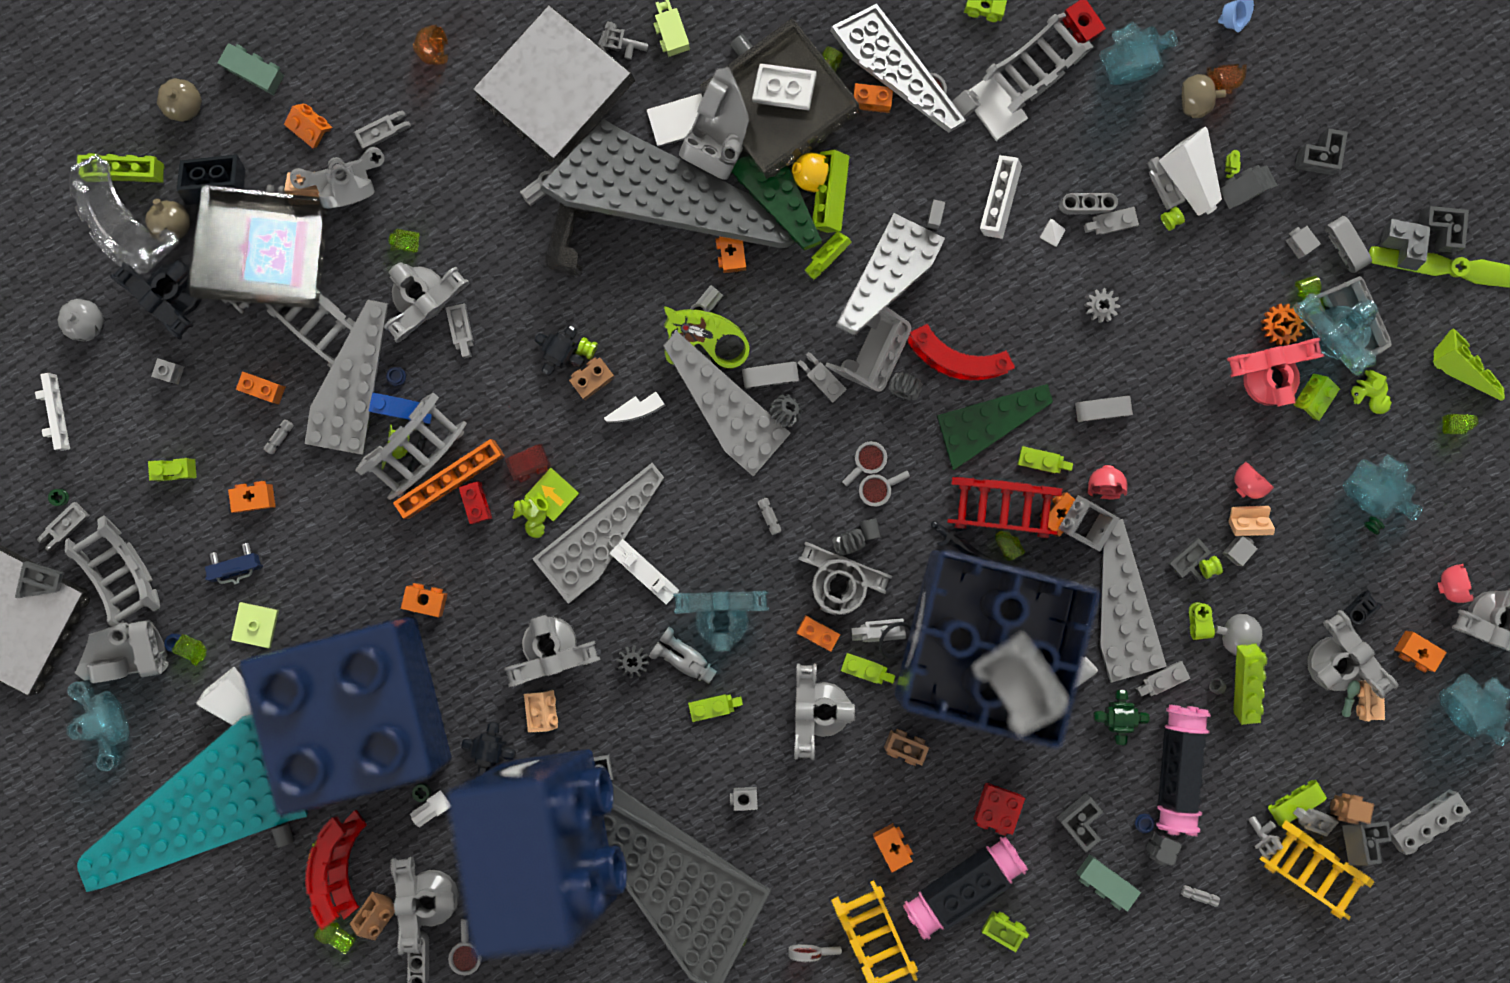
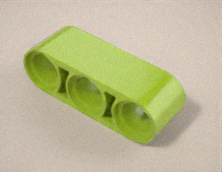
(1303, 797)

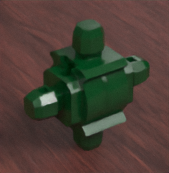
(1121, 717)

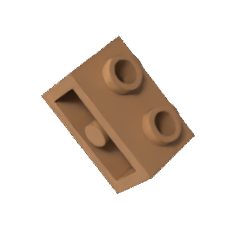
(594, 381)
(910, 749)
(1351, 809)
(373, 916)

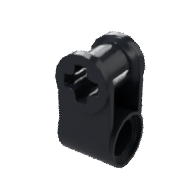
(1363, 606)

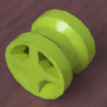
(1172, 218)
(587, 348)
(1210, 567)

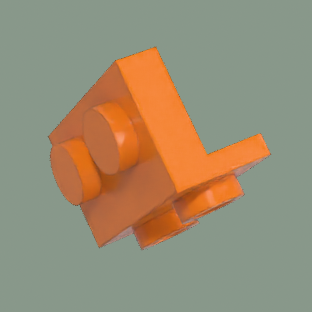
(307, 124)

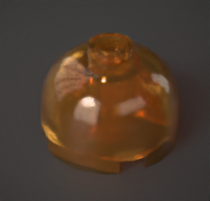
(428, 43)
(1227, 76)

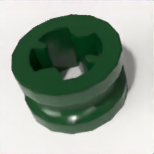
(65, 497)
(1374, 525)
(417, 797)

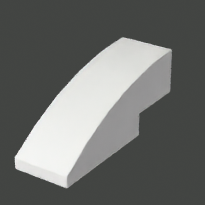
(635, 409)

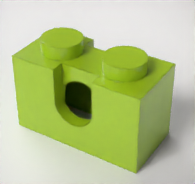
(993, 14)
(181, 469)

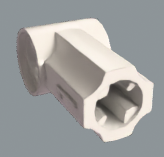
(434, 806)

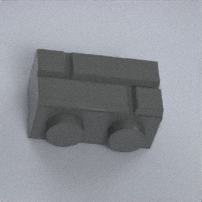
(1163, 848)

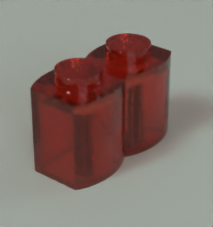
(528, 462)

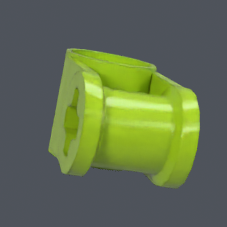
(1201, 624)

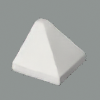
(1052, 233)

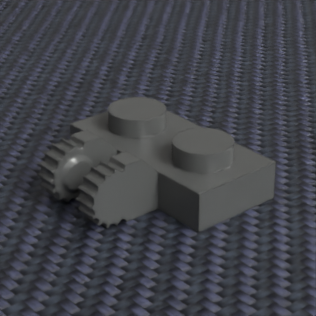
(1189, 559)

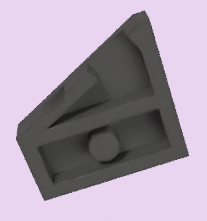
(37, 580)

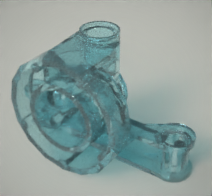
(1135, 53)
(1334, 338)
(1382, 489)
(737, 605)
(1478, 709)
(102, 721)

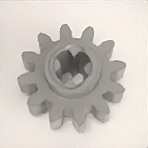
(1094, 305)

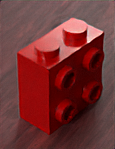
(998, 809)

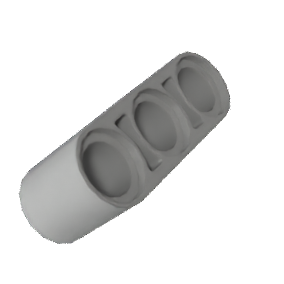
(1095, 198)
(1349, 244)
(770, 374)
(1103, 408)
(415, 970)

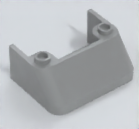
(1349, 295)
(878, 352)

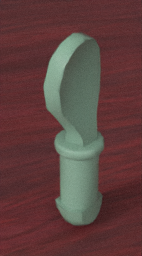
(1352, 690)

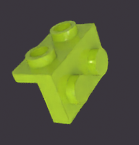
(1317, 396)
(1004, 931)

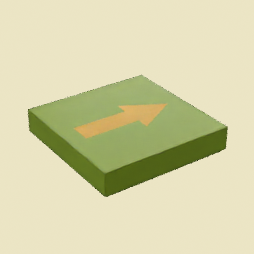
(555, 491)

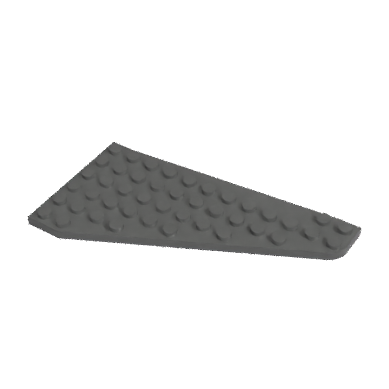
(640, 182)
(684, 889)

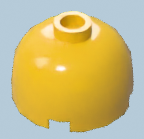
(810, 171)

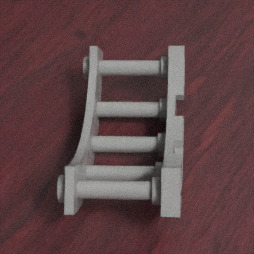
(1045, 80)
(326, 307)
(400, 438)
(133, 564)

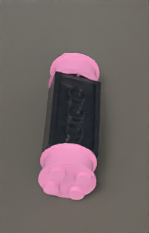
(1182, 770)
(965, 888)

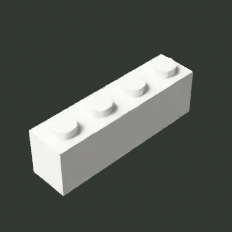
(1001, 196)

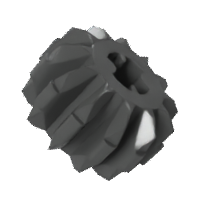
(905, 386)
(785, 411)
(848, 542)
(635, 668)

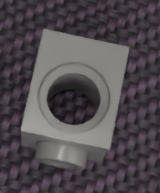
(966, 102)
(1302, 241)
(167, 371)
(1240, 550)
(751, 792)

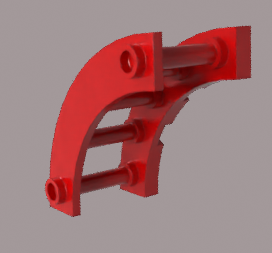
(954, 363)
(1006, 489)
(332, 855)

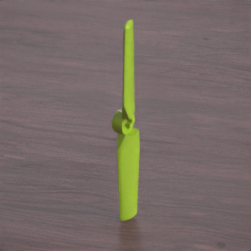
(1476, 271)

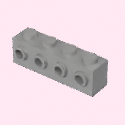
(1428, 822)

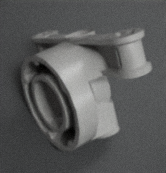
(341, 187)
(415, 312)
(859, 578)
(1484, 617)
(566, 649)
(1359, 658)
(810, 694)
(407, 904)

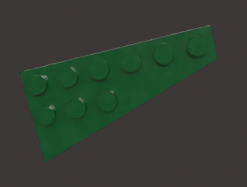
(781, 199)
(982, 424)

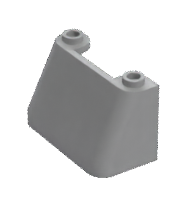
(1023, 683)

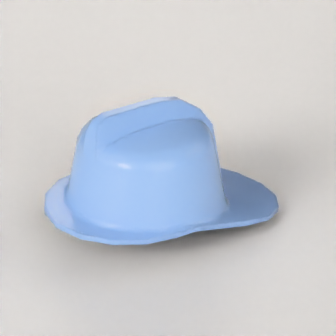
(1236, 14)

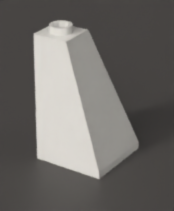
(1194, 171)
(226, 697)

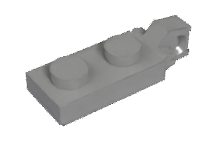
(1166, 188)
(1113, 221)
(460, 328)
(872, 631)
(1164, 679)
(1316, 821)

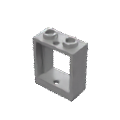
(1095, 537)

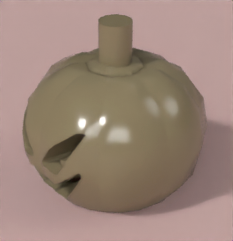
(1199, 95)
(179, 100)
(167, 215)

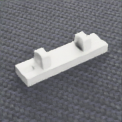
(55, 412)
(644, 571)

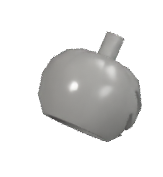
(80, 320)
(1240, 630)

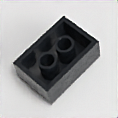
(211, 171)

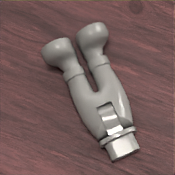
(693, 662)

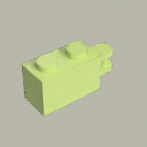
(671, 29)

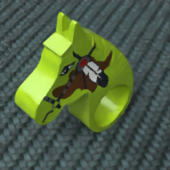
(705, 329)

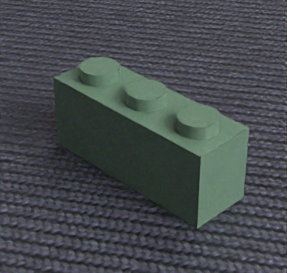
(251, 68)
(1107, 883)

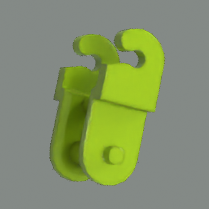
(1232, 163)

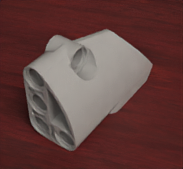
(718, 126)
(116, 656)

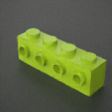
(131, 167)
(831, 195)
(1249, 684)

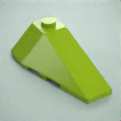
(1457, 361)

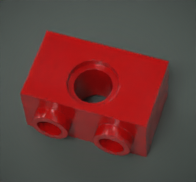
(1083, 12)
(475, 503)

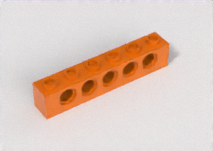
(449, 479)

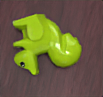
(1376, 389)
(534, 511)

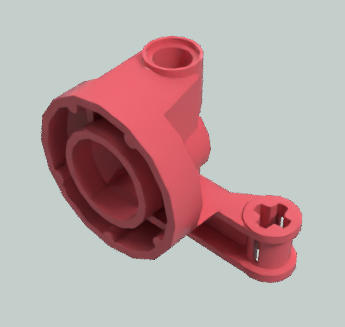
(1258, 373)

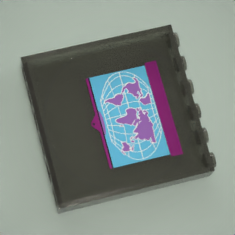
(258, 247)

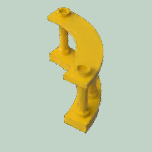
(1320, 853)
(857, 942)

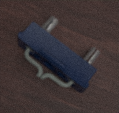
(233, 567)

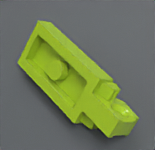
(827, 254)
(1042, 460)
(866, 669)
(713, 707)

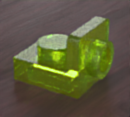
(404, 240)
(190, 649)

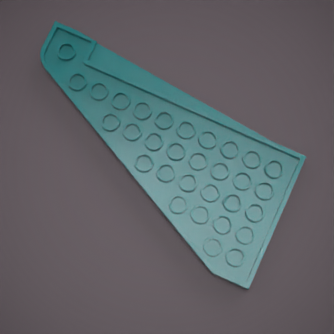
(201, 807)

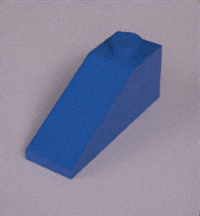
(394, 407)

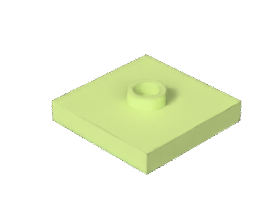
(255, 625)

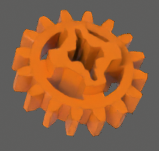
(1282, 316)

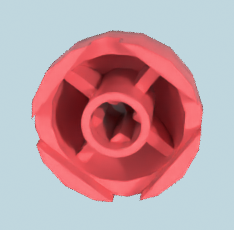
(1111, 483)
(1251, 483)
(1456, 584)

